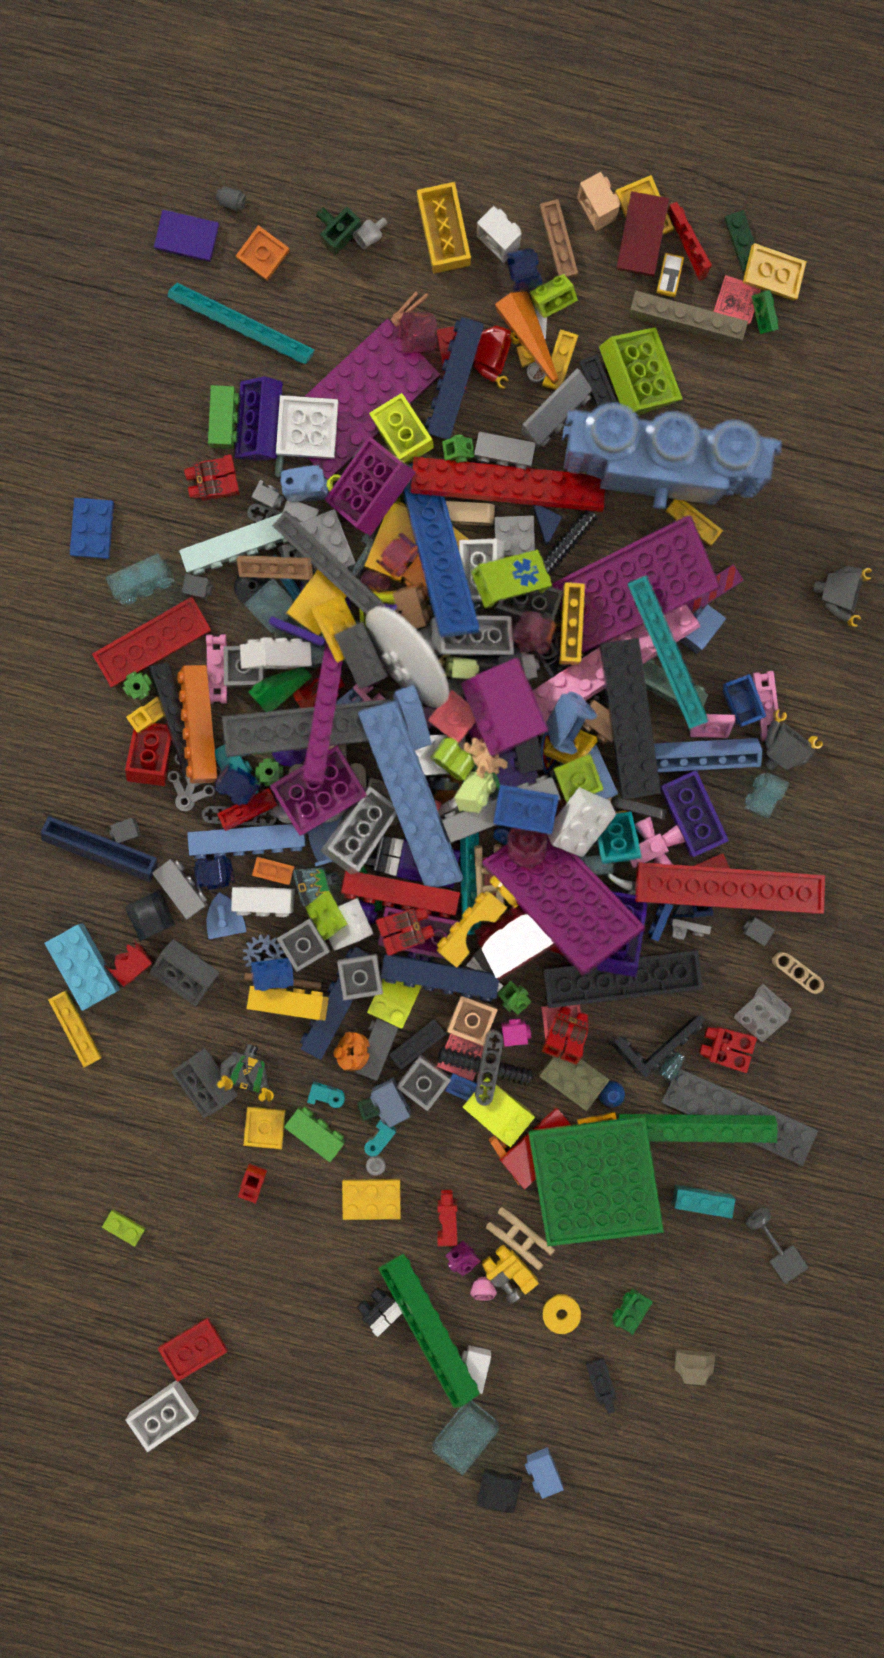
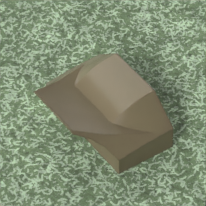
(694, 1366)

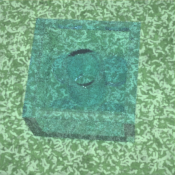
(268, 602)

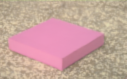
(717, 727)

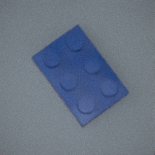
(91, 528)
(525, 809)

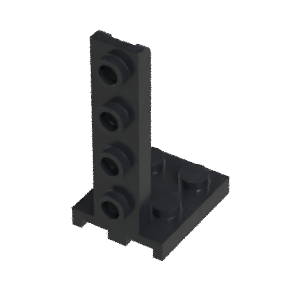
(666, 1050)

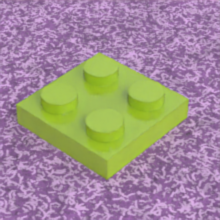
(578, 774)
(326, 915)

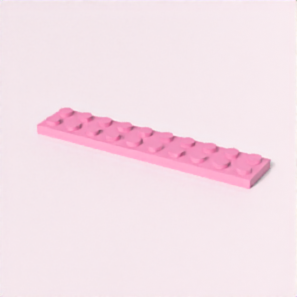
(588, 676)

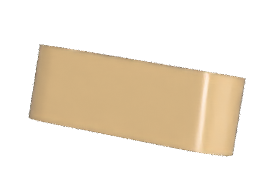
(471, 513)
(806, 976)

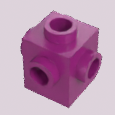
(462, 1258)

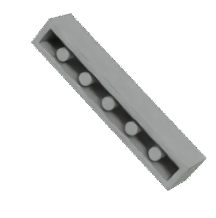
(468, 823)

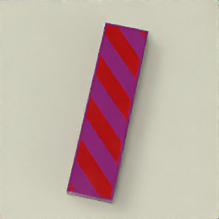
(727, 579)

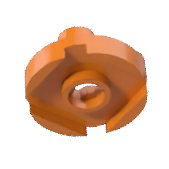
(344, 1049)

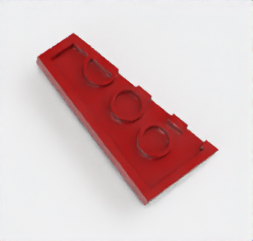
(692, 247)

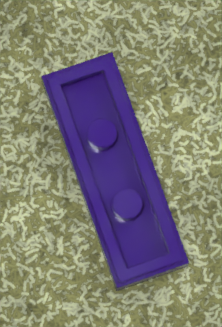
(296, 631)

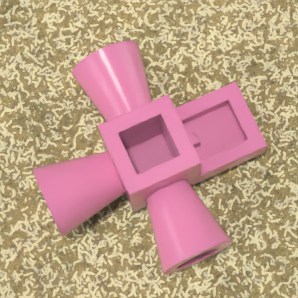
(654, 844)

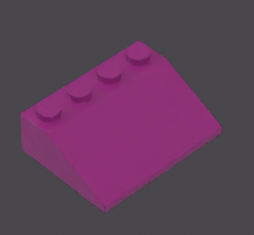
(369, 486)
(504, 707)
(313, 803)

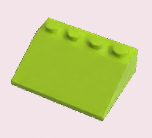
(640, 371)

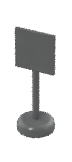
(788, 1262)

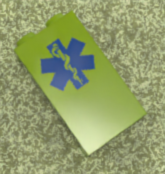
(511, 577)

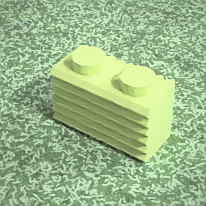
(461, 667)
(475, 792)

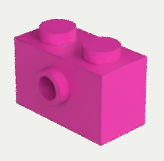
(515, 1032)

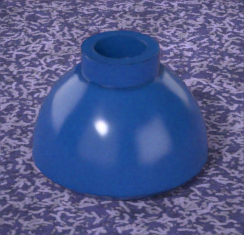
(612, 1094)

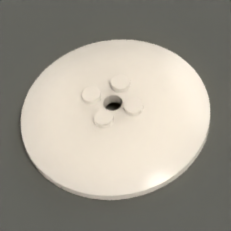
(407, 656)

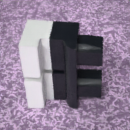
(386, 863)
(381, 1312)

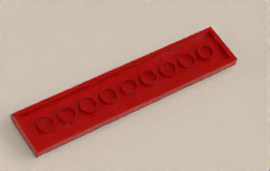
(507, 484)
(730, 888)

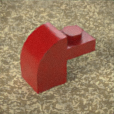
(252, 1183)

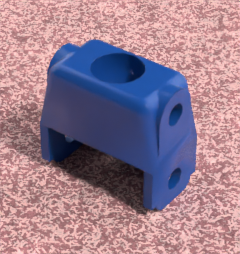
(743, 700)

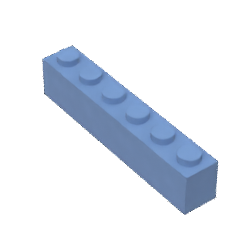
(708, 755)
(245, 839)

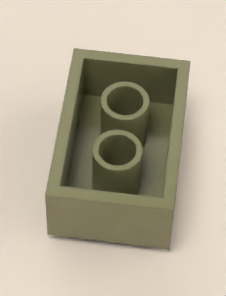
(578, 1082)

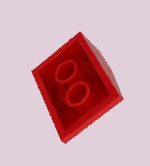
(149, 755)

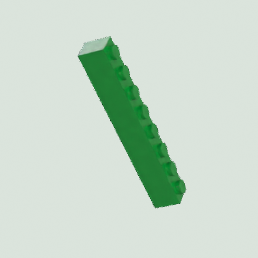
(710, 1128)
(429, 1331)

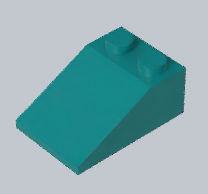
(619, 840)

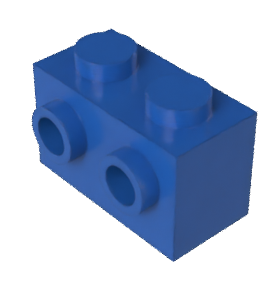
(272, 974)

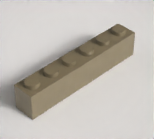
(687, 318)

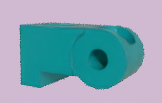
(327, 1094)
(375, 1144)

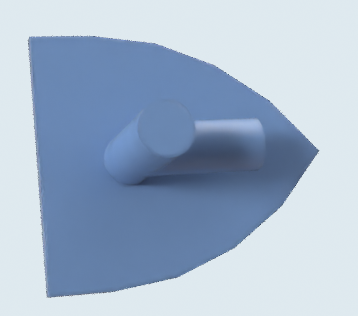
(222, 920)

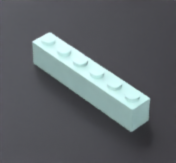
(231, 546)

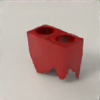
(130, 964)

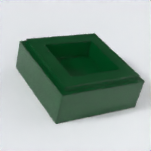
(367, 1109)

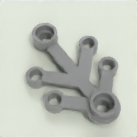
(188, 793)

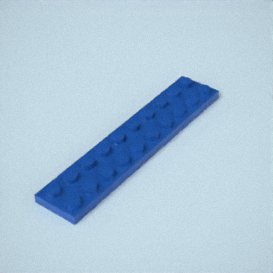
(441, 563)

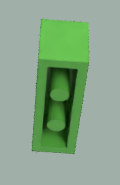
(223, 417)
(315, 1133)

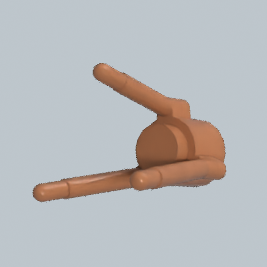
(396, 319)

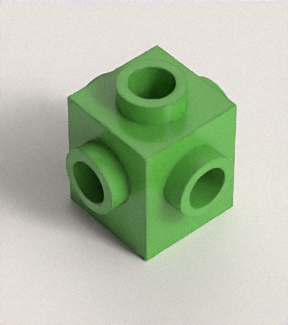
(458, 448)
(145, 685)
(277, 772)
(514, 997)

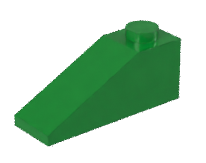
(277, 688)

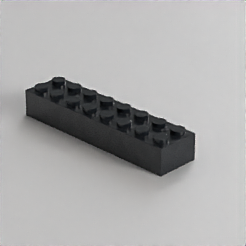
(655, 975)

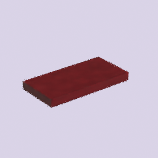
(642, 233)

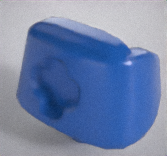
(501, 835)

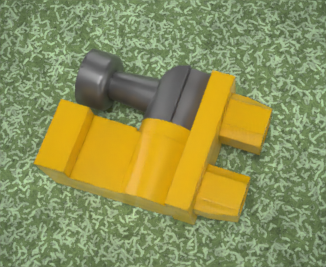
(505, 1269)

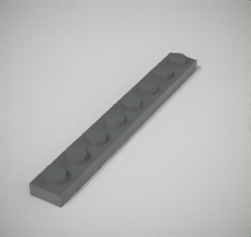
(327, 563)

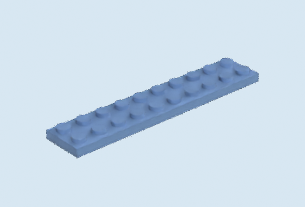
(410, 794)

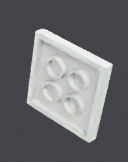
(307, 427)

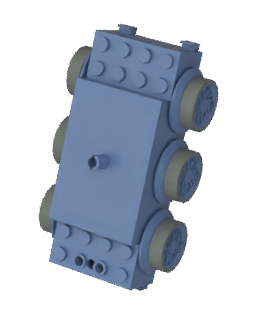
(668, 455)

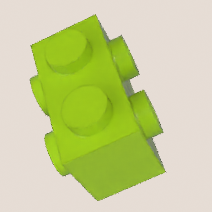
(553, 296)

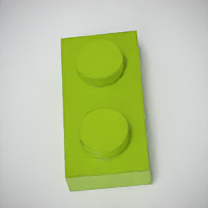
(123, 1227)

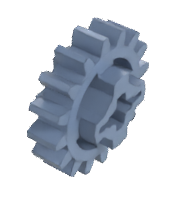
(267, 942)

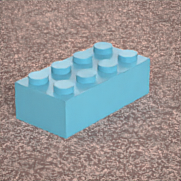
(82, 966)

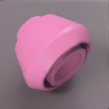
(483, 1289)

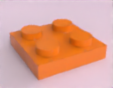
(262, 253)

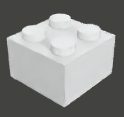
(499, 233)

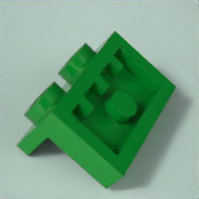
(765, 312)
(632, 1311)

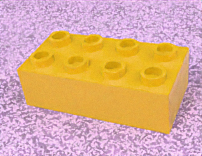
(443, 227)

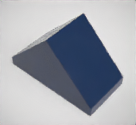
(547, 522)

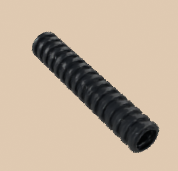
(569, 540)
(471, 1062)

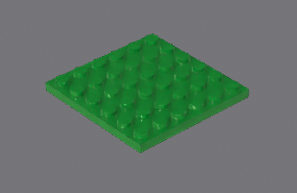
(596, 1181)

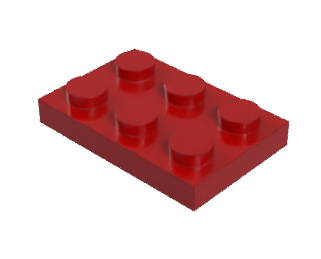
(192, 1349)

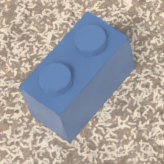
(544, 1473)

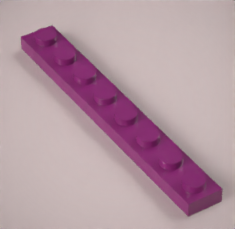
(322, 718)

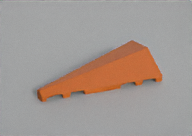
(521, 318)

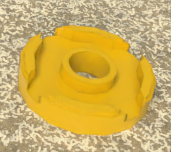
(503, 891)
(566, 1324)

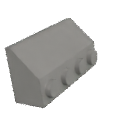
(554, 411)
(492, 639)

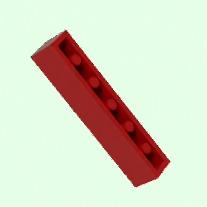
(400, 893)

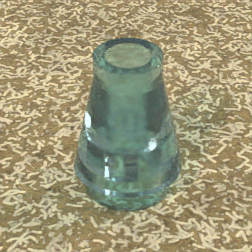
(672, 1067)

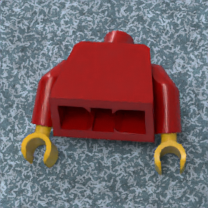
(493, 352)

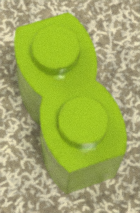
(453, 759)

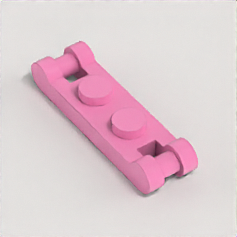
(215, 668)
(768, 698)

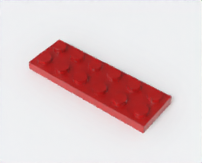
(152, 642)

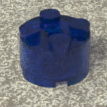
(523, 269)
(237, 784)
(214, 873)

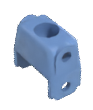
(304, 484)
(567, 720)
(319, 836)

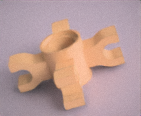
(483, 759)

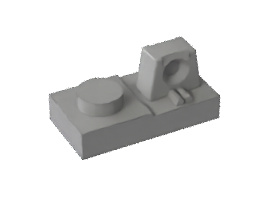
(680, 928)

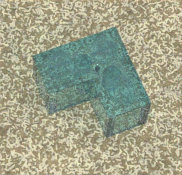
(765, 794)

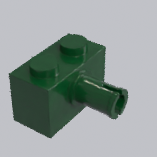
(338, 229)

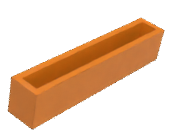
(198, 724)

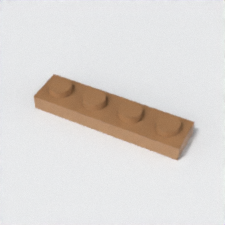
(558, 238)
(274, 567)

